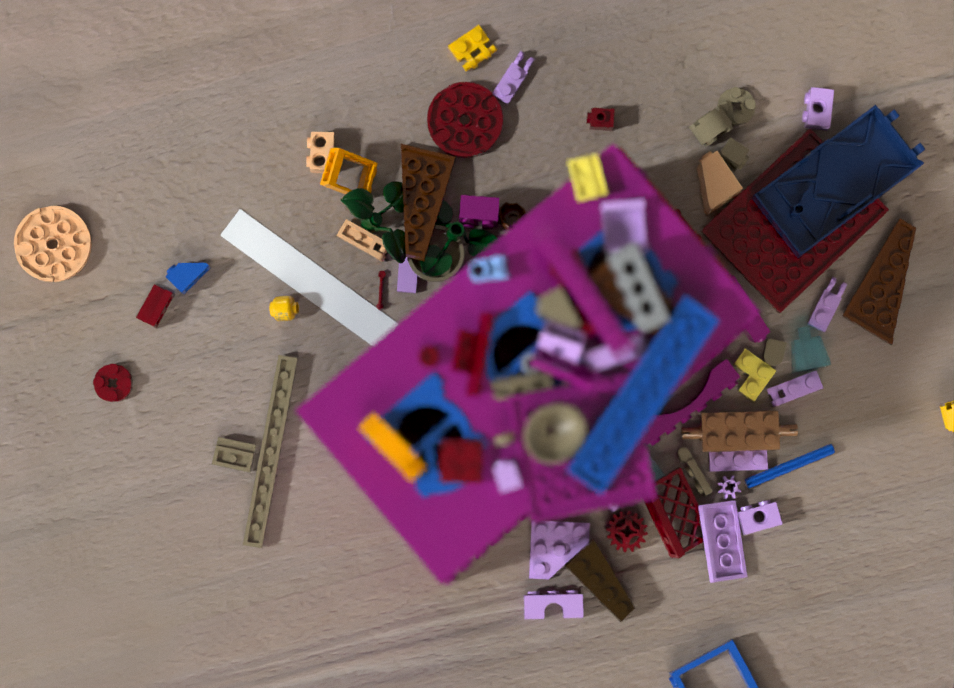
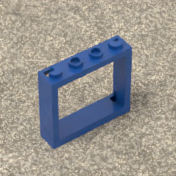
(733, 652)

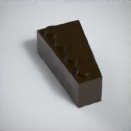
(597, 576)

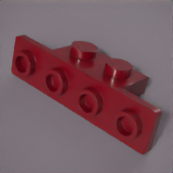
(471, 353)

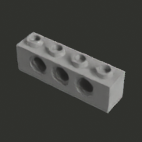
(648, 292)

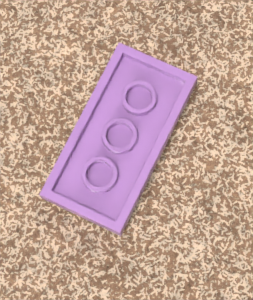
(722, 541)

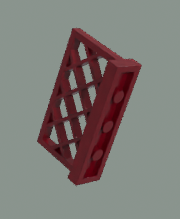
(664, 523)

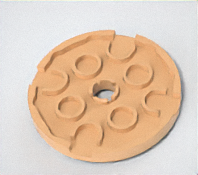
(32, 244)

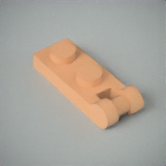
(362, 239)

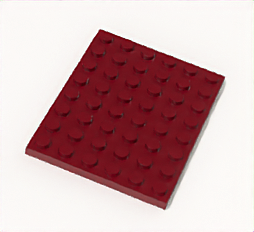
(760, 252)

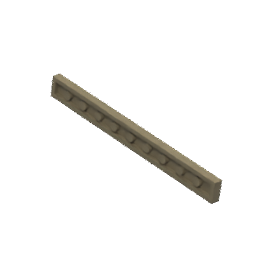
(270, 451)

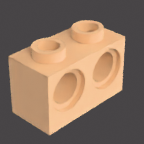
(319, 152)

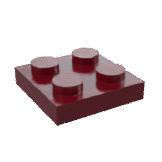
(461, 461)

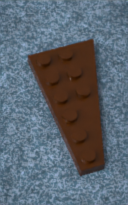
(424, 187)
(606, 285)
(881, 291)

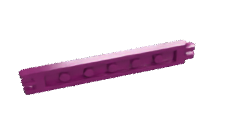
(583, 291)

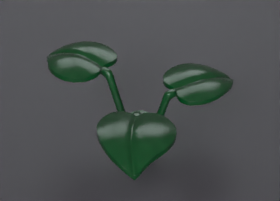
(360, 205)
(439, 262)

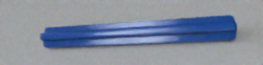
(789, 466)

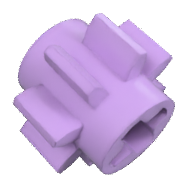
(724, 484)

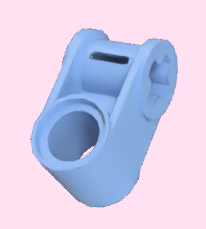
(490, 268)

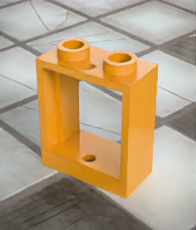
(333, 167)

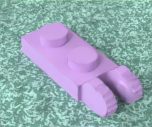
(512, 79)
(826, 306)

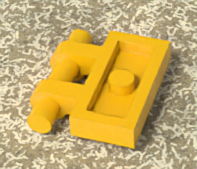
(469, 43)

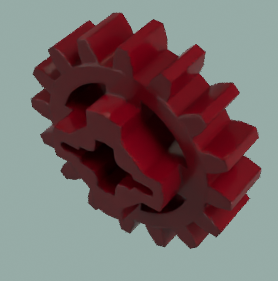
(626, 540)

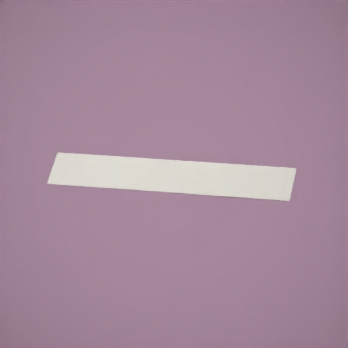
(307, 278)

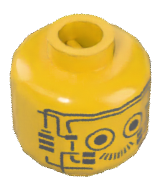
(284, 308)

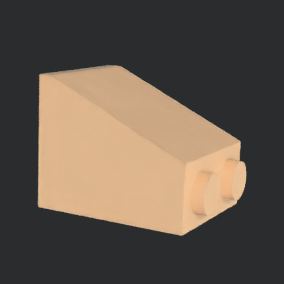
(716, 182)

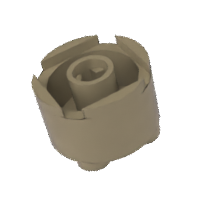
(711, 125)

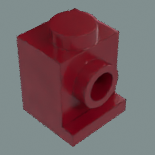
(605, 124)

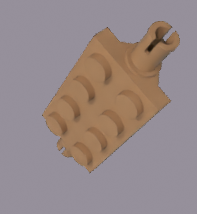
(739, 431)

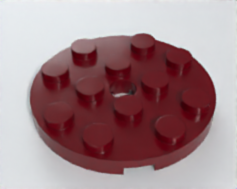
(461, 100)

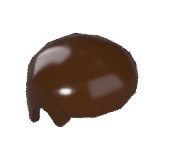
(510, 215)

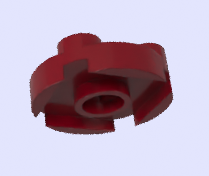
(113, 372)

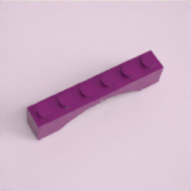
(718, 379)

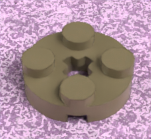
(746, 102)

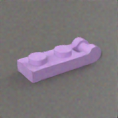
(795, 388)

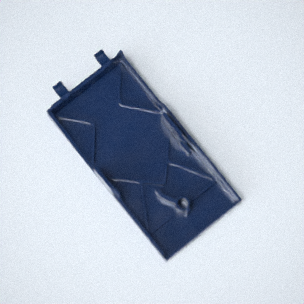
(838, 180)

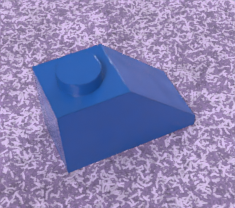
(186, 275)

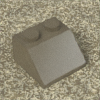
(556, 309)

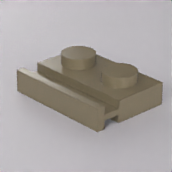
(234, 454)

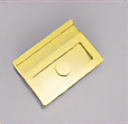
(587, 178)

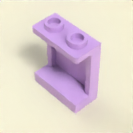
(623, 225)

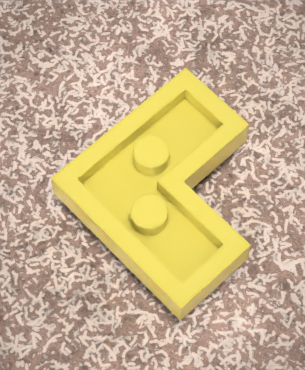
(758, 372)

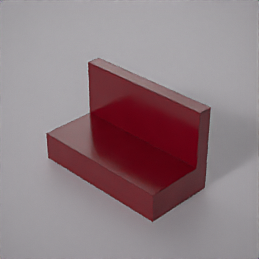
(155, 306)

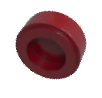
(429, 356)

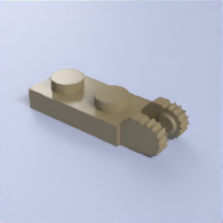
(521, 384)
(694, 471)

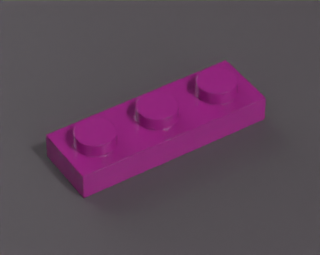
(563, 367)

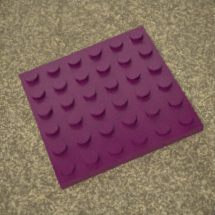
(553, 490)

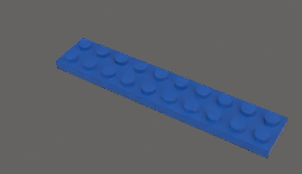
(642, 395)

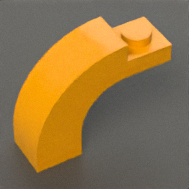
(392, 447)

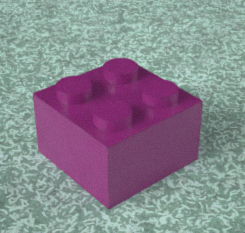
(479, 211)

